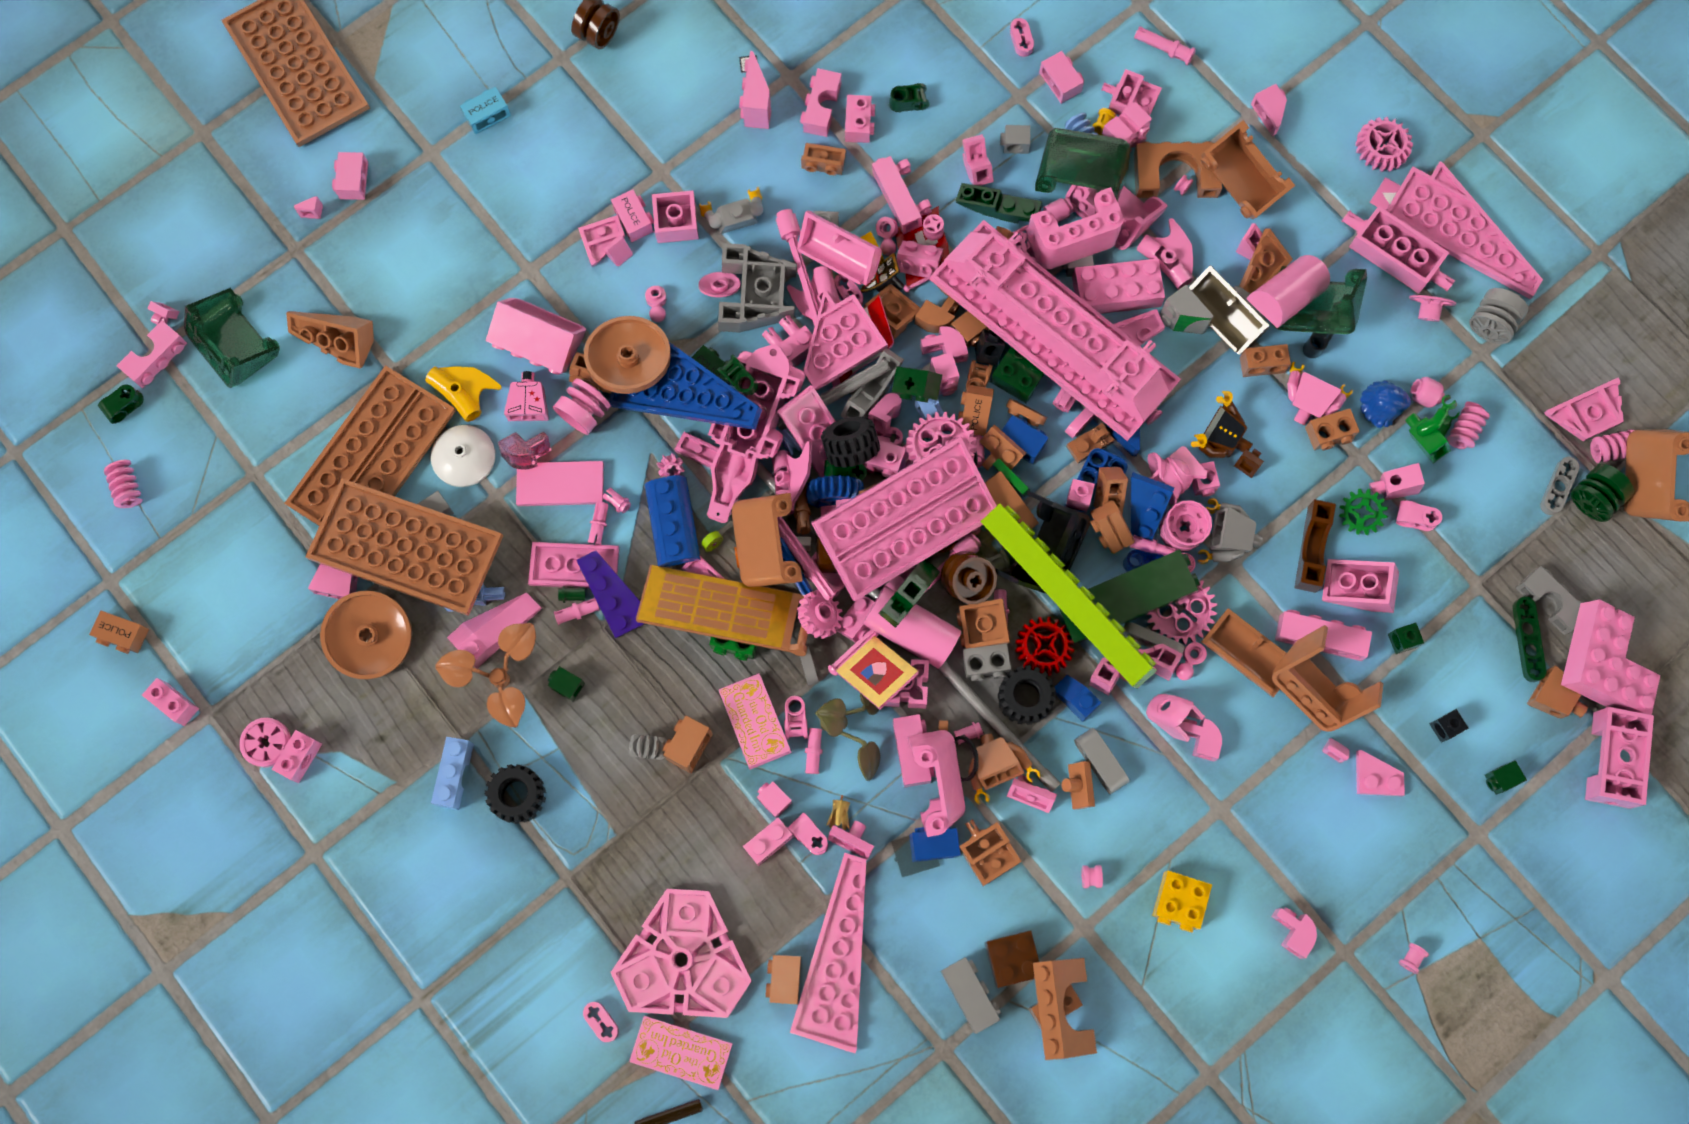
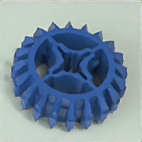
(828, 489)

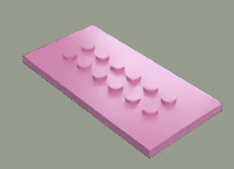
(905, 518)

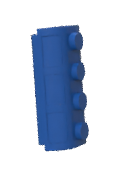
(672, 521)

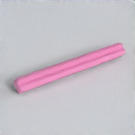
(805, 560)

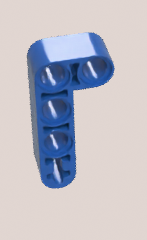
(1092, 469)

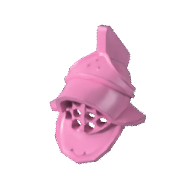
(1176, 471)

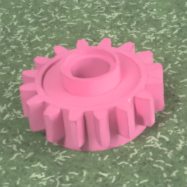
(819, 615)

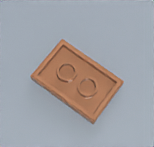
(1005, 494)

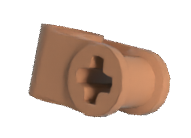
(978, 375)

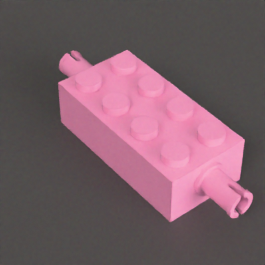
(1398, 249)

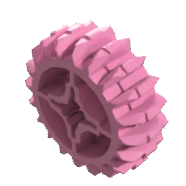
(1378, 133)

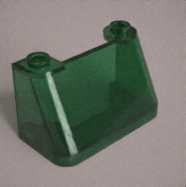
(1083, 161)
(1334, 310)
(227, 337)

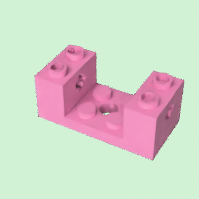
(1620, 781)

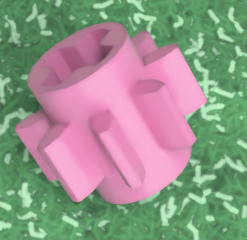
(670, 466)

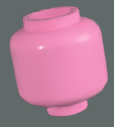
(1427, 392)

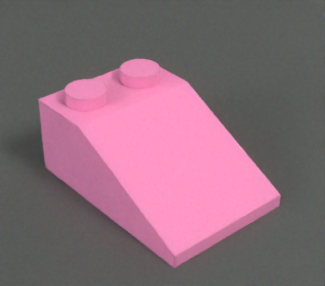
(1361, 584)

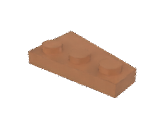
(1265, 262)

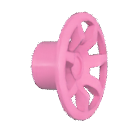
(1431, 309)

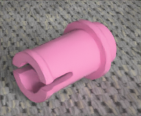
(620, 503)
(970, 732)

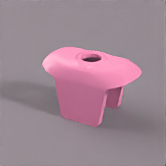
(1173, 715)

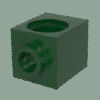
(1406, 638)
(565, 683)
(1505, 777)

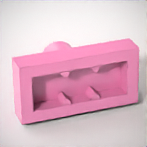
(852, 840)

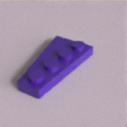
(611, 593)

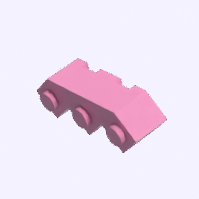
(1106, 675)

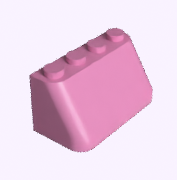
(535, 334)

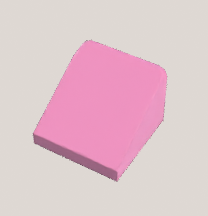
(309, 208)
(619, 251)
(1336, 750)

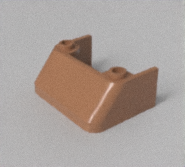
(1314, 693)

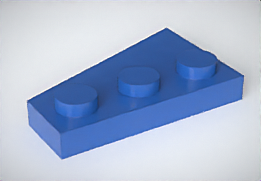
(1148, 504)

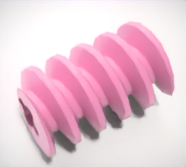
(1468, 426)
(1609, 446)
(122, 484)

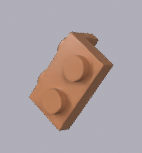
(823, 159)

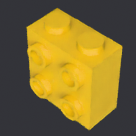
(1181, 901)

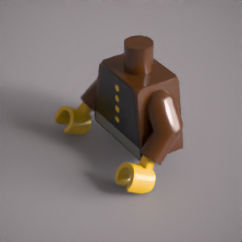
(1224, 431)

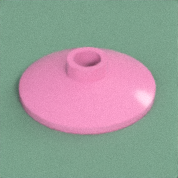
(719, 284)

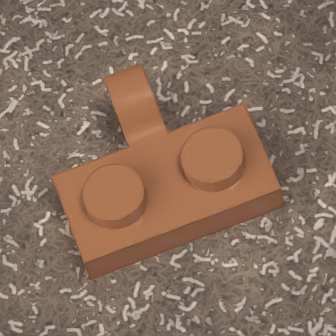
(1001, 447)

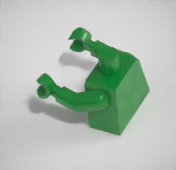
(1431, 432)

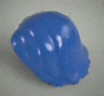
(1383, 403)

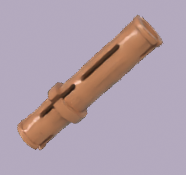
(802, 513)

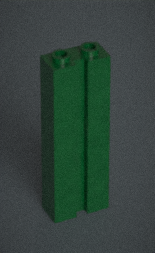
(1142, 590)

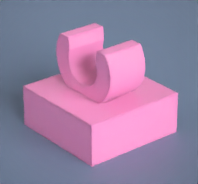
(162, 312)

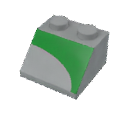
(1185, 312)

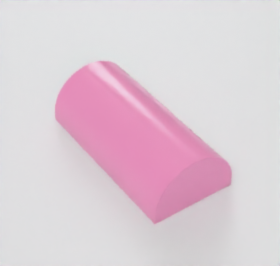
(1291, 289)
(918, 632)

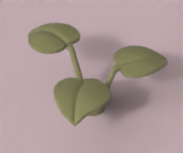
(834, 720)

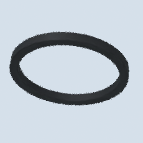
(975, 754)

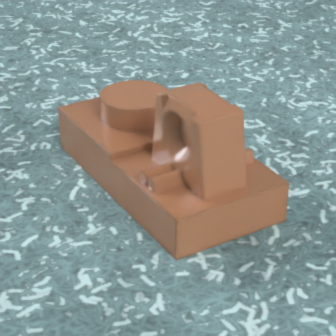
(1095, 438)

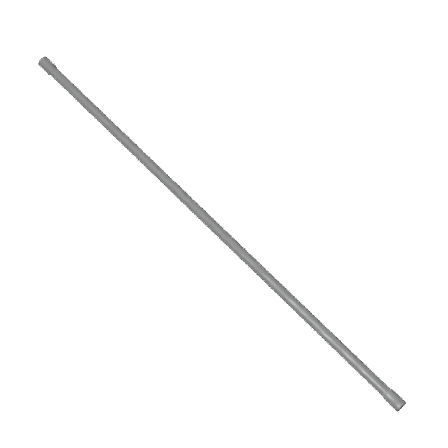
(1046, 776)

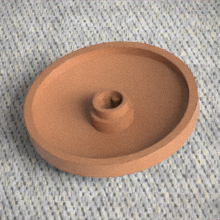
(627, 354)
(366, 635)

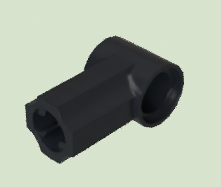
(1320, 340)

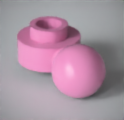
(888, 246)
(657, 312)
(1185, 670)

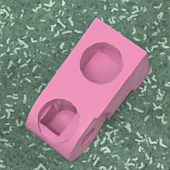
(884, 411)

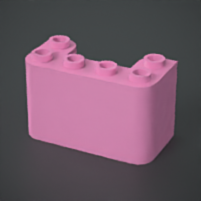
(1076, 240)

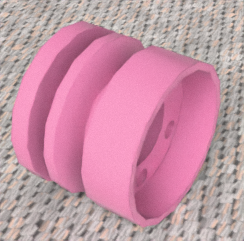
(579, 410)
(1191, 515)

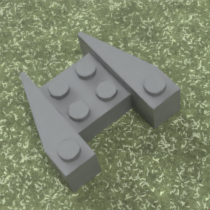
(760, 291)

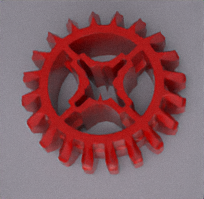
(1051, 653)

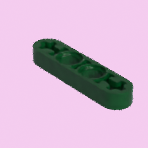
(1532, 639)

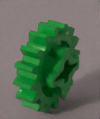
(1361, 522)

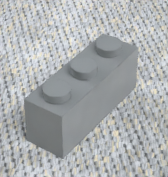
(971, 995)

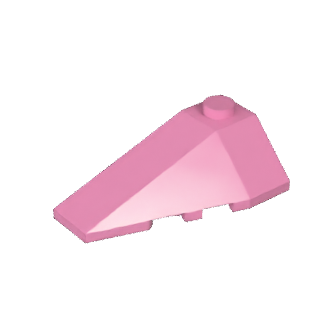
(482, 632)

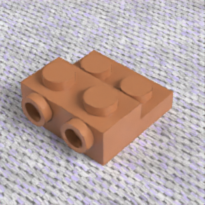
(898, 309)
(983, 624)

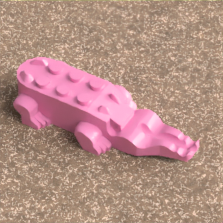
(740, 448)

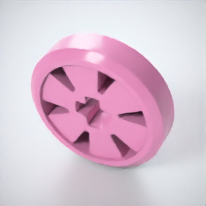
(252, 746)

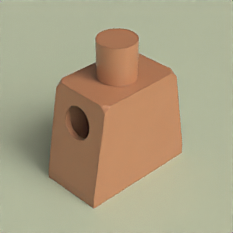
(1555, 698)

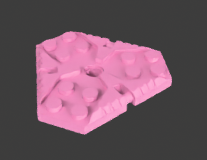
(709, 981)

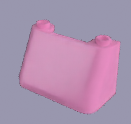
(1137, 214)
(939, 750)

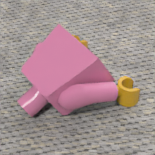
(1313, 395)

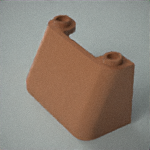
(1245, 172)
(1652, 471)
(760, 543)

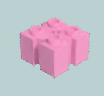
(1129, 126)
(915, 693)

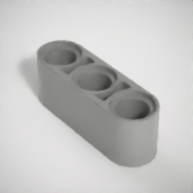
(1101, 760)

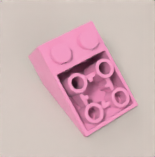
(756, 101)

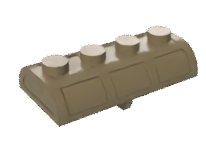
(1233, 316)

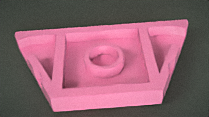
(1590, 412)

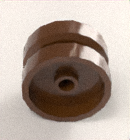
(595, 22)
(968, 577)

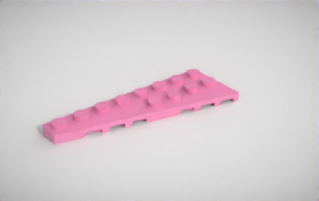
(832, 986)

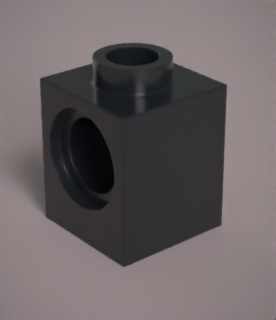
(989, 347)
(1448, 725)

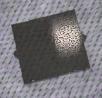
(904, 858)

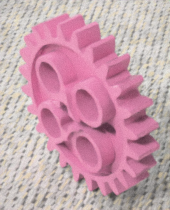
(933, 429)
(1168, 624)

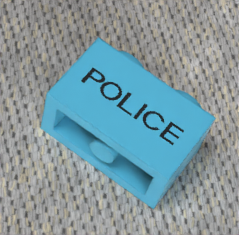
(485, 110)

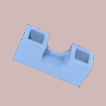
(448, 785)

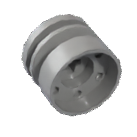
(1498, 315)

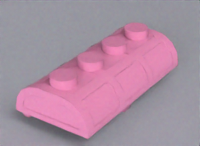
(838, 249)

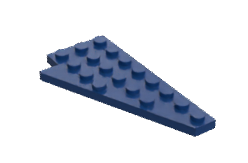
(691, 394)

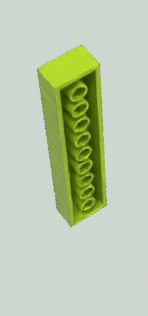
(1071, 599)

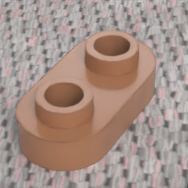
(1017, 408)

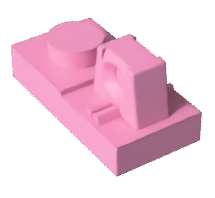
(1034, 796)

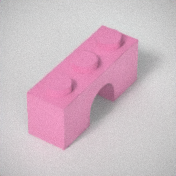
(824, 87)
(144, 369)

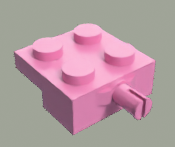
(1131, 90)

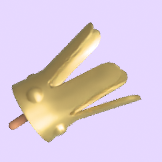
(839, 814)

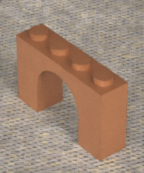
(1151, 156)
(1058, 1036)

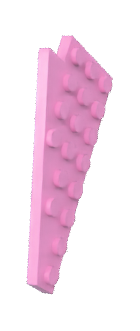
(1456, 222)

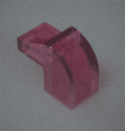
(524, 454)

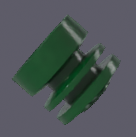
(1602, 492)

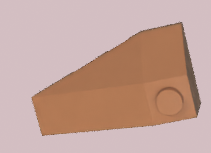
(341, 336)

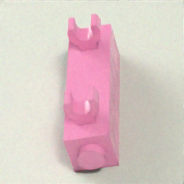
(897, 195)

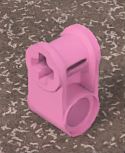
(1415, 516)
(795, 720)
(806, 831)

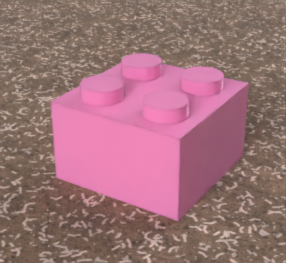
(675, 216)

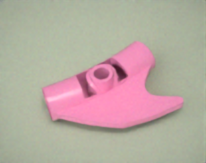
(1173, 253)
(821, 281)
(792, 473)

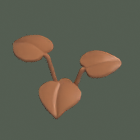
(508, 703)

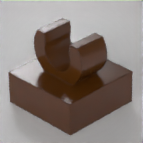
(1249, 462)

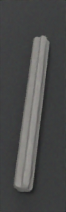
(850, 385)

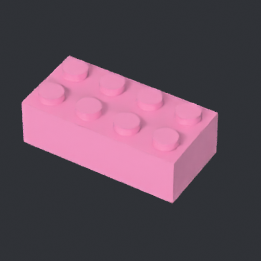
(1120, 285)

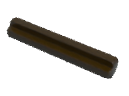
(673, 1114)

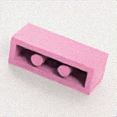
(911, 772)

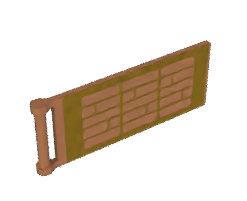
(721, 609)

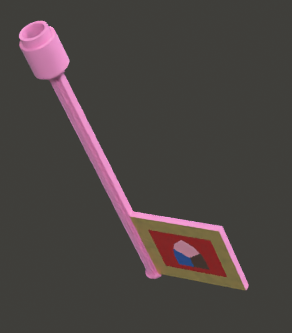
(874, 666)

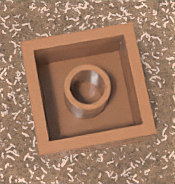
(687, 743)

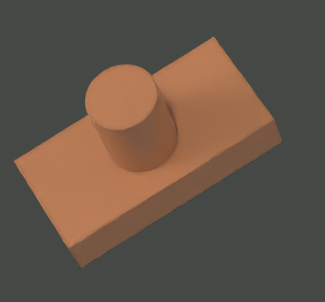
(1080, 785)

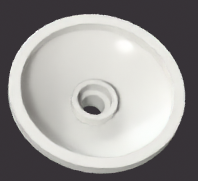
(469, 466)

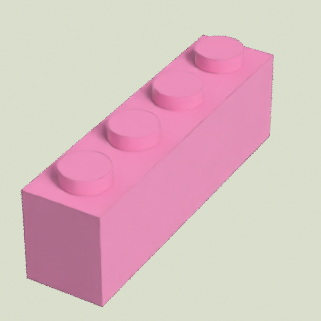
(1340, 640)

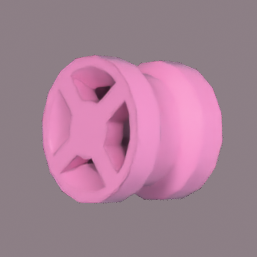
(935, 222)
(1092, 876)

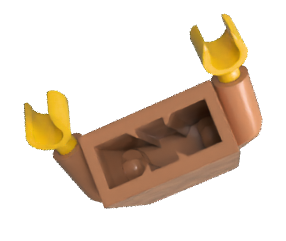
(998, 764)

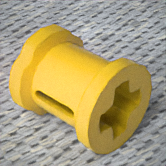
(1105, 116)

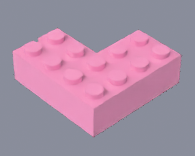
(1599, 662)

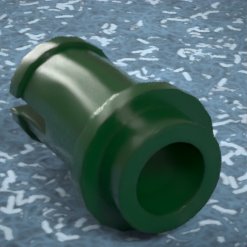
(571, 594)

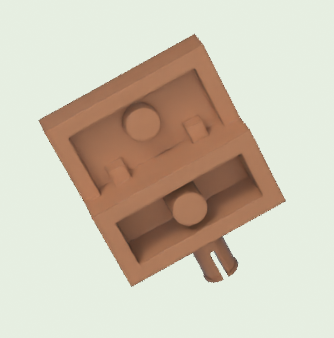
(988, 852)

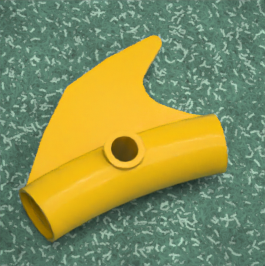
(462, 388)

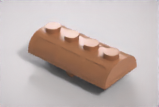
(1245, 650)

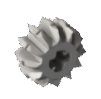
(647, 746)

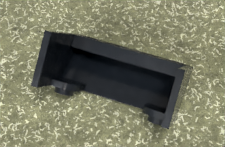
(1061, 531)

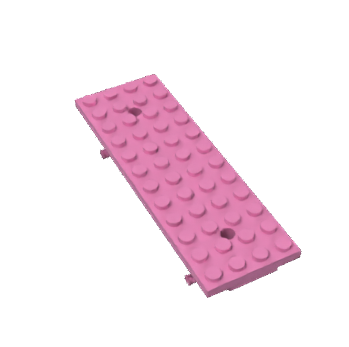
(1055, 329)

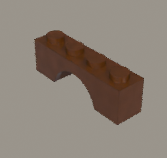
(1311, 559)

